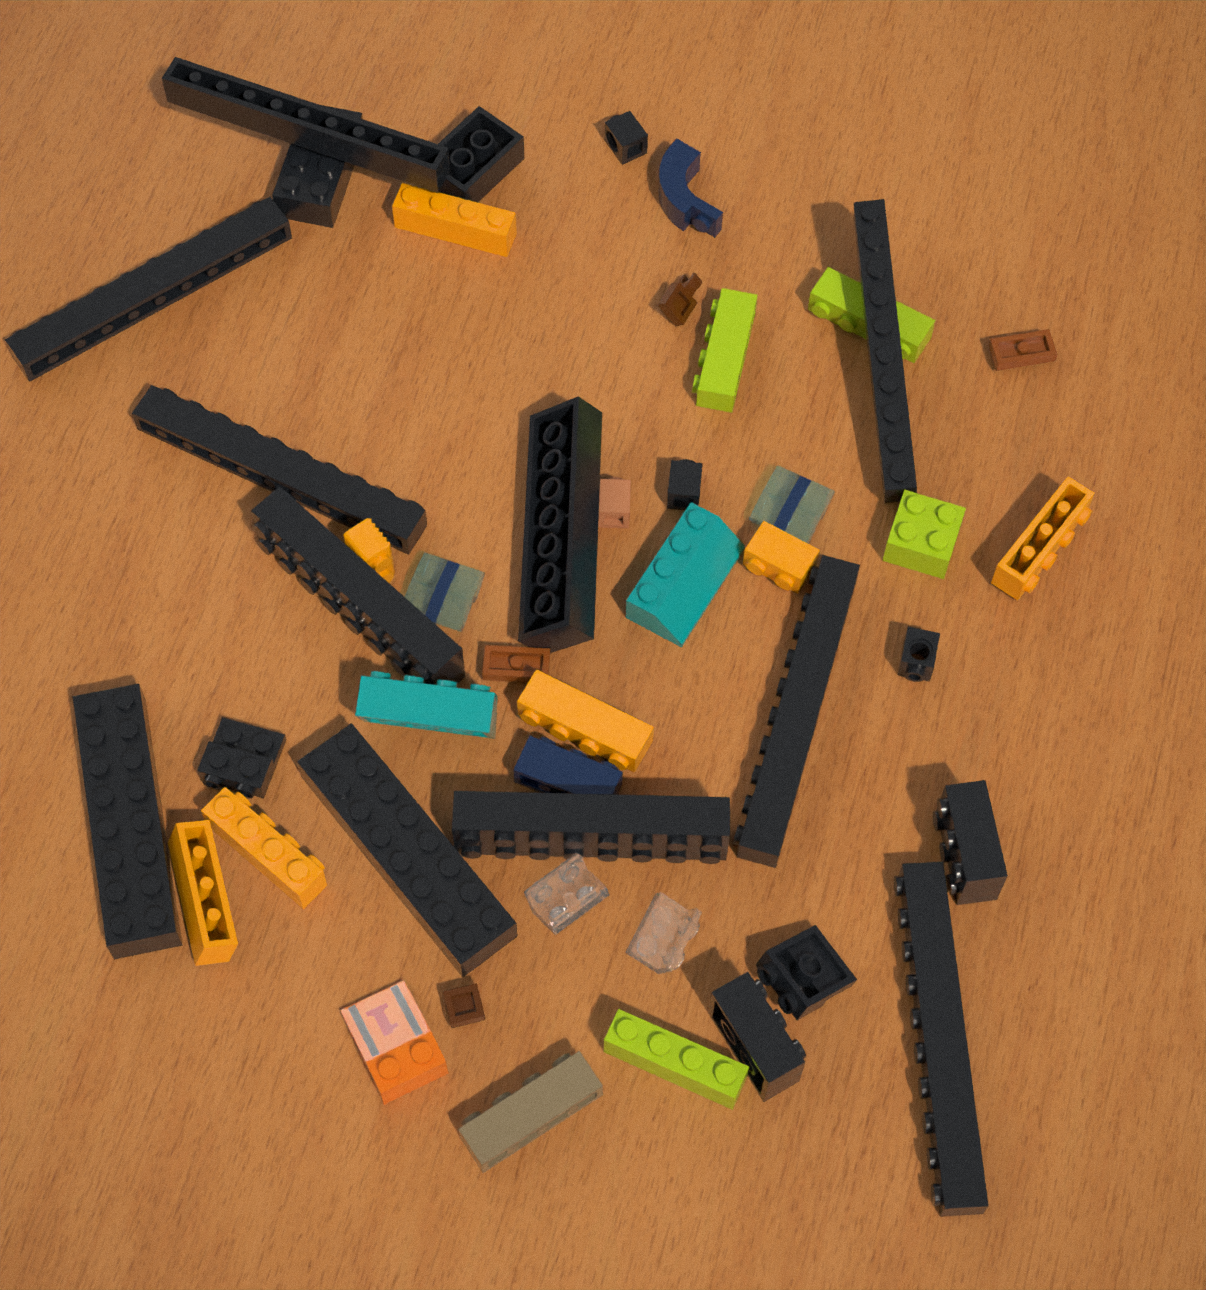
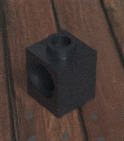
(626, 137)
(684, 484)
(923, 643)

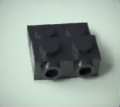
(241, 758)
(804, 972)

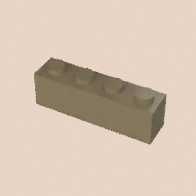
(530, 1111)

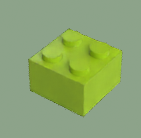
(924, 534)

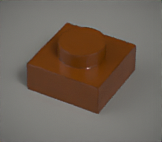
(464, 1005)

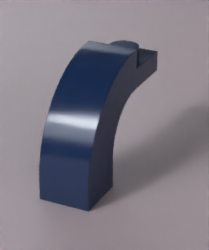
(679, 204)

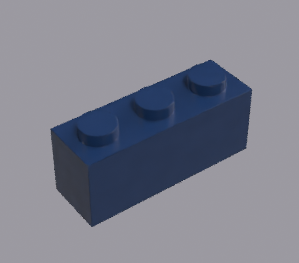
(556, 770)

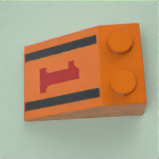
(395, 1042)

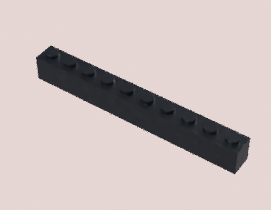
(307, 124)
(148, 288)
(884, 350)
(273, 464)
(797, 713)
(942, 1041)

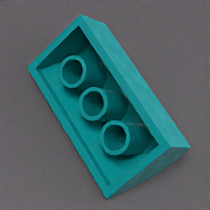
(684, 575)
(427, 706)

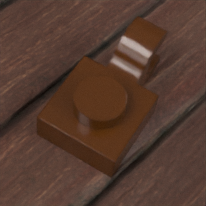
(678, 299)

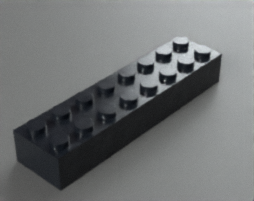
(561, 526)
(355, 591)
(126, 822)
(591, 825)
(408, 850)

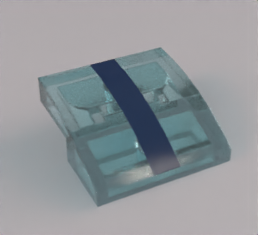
(792, 504)
(444, 590)

